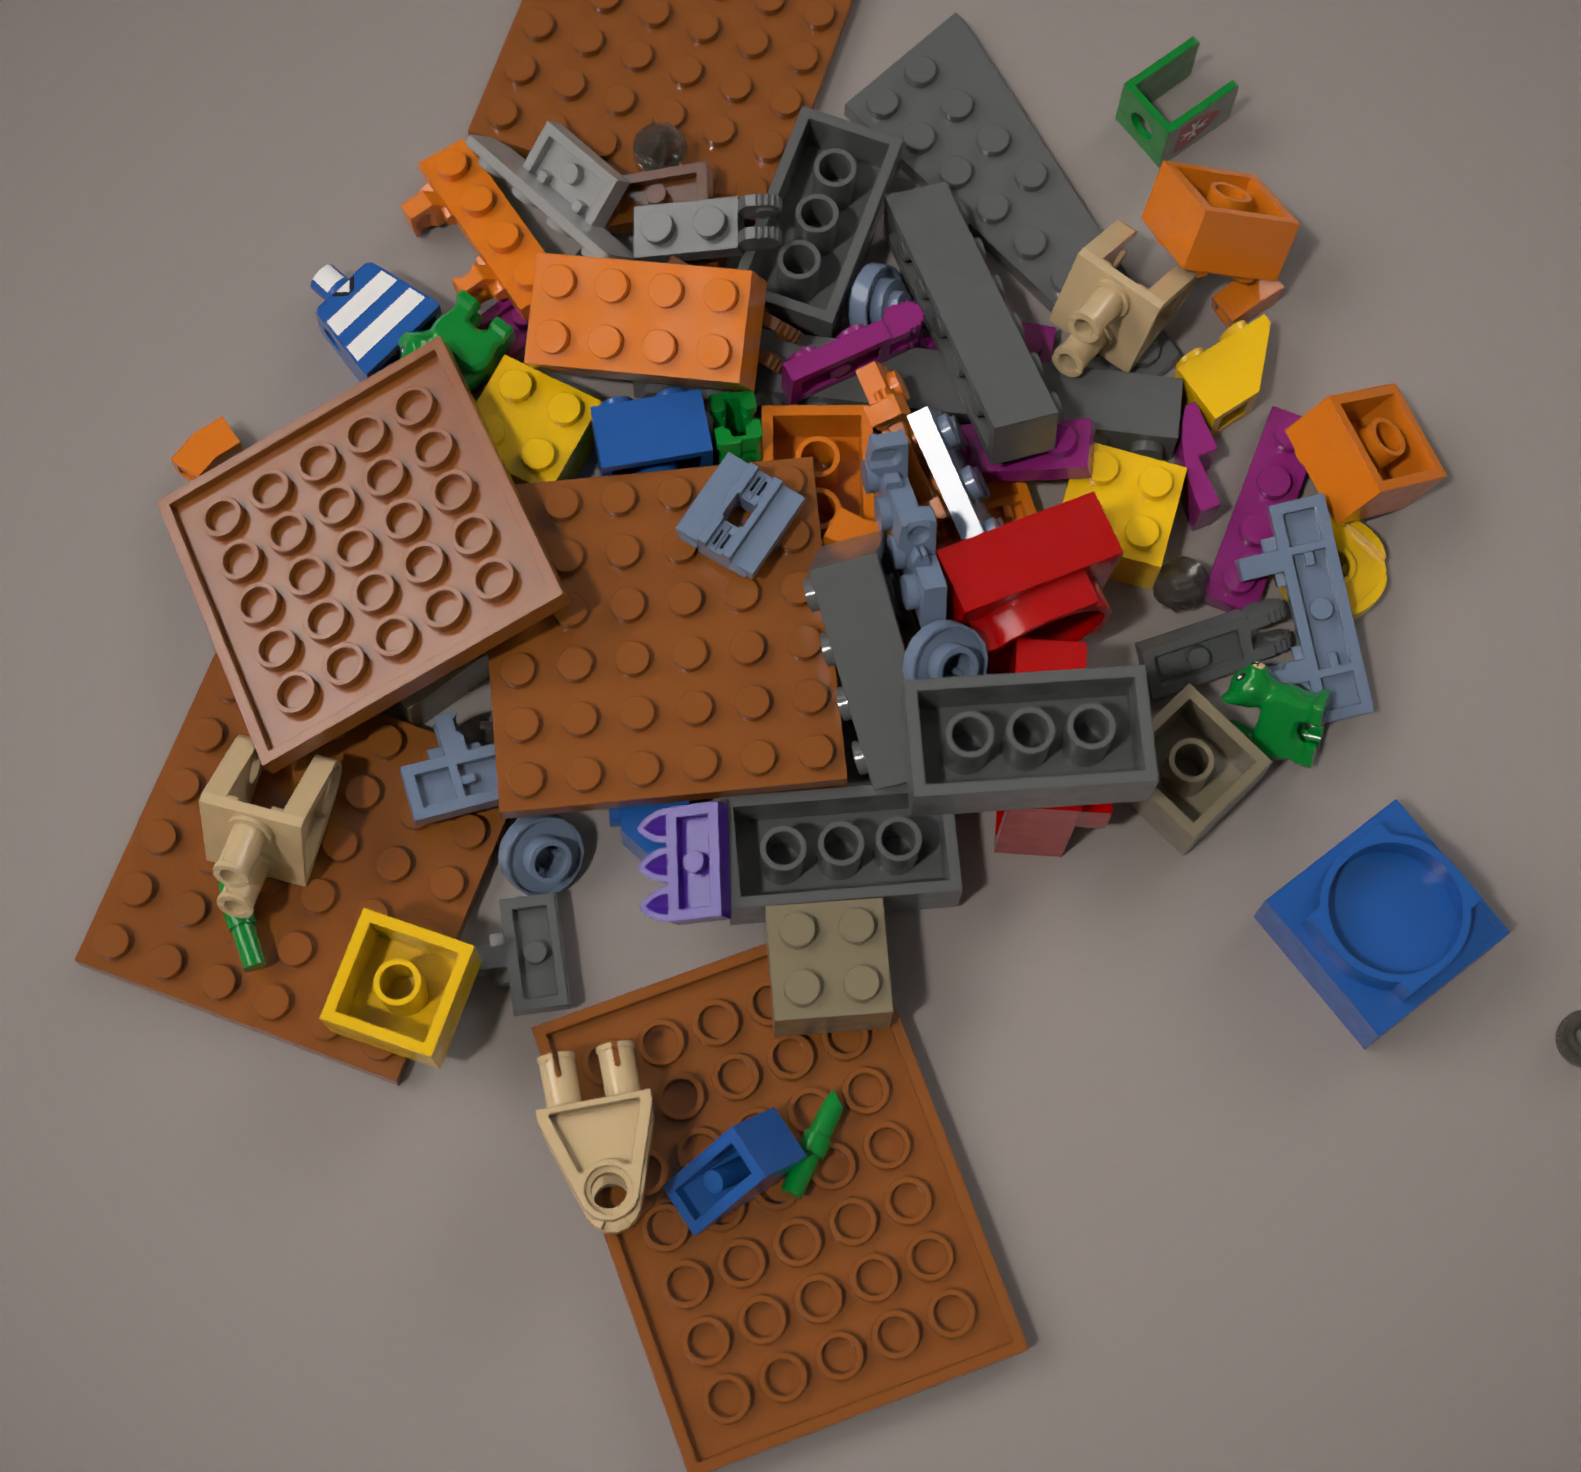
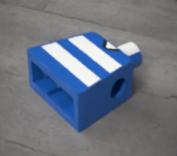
(369, 315)

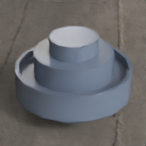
(872, 292)
(944, 651)
(541, 854)

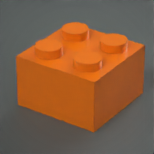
(1219, 222)
(1365, 453)

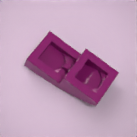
(1196, 452)

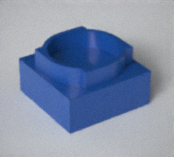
(1380, 923)

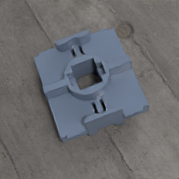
(742, 485)

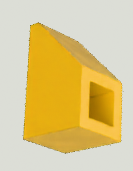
(1227, 375)

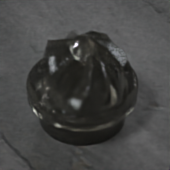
(659, 146)
(1181, 584)

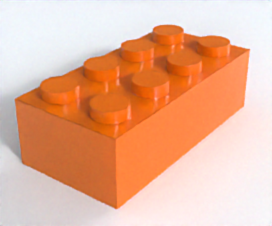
(645, 321)
(836, 441)

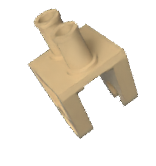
(1110, 311)
(258, 841)
(600, 1138)

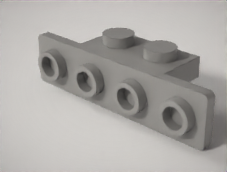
(564, 182)

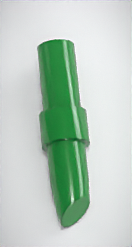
(245, 939)
(815, 1144)

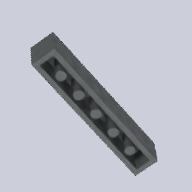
(971, 323)

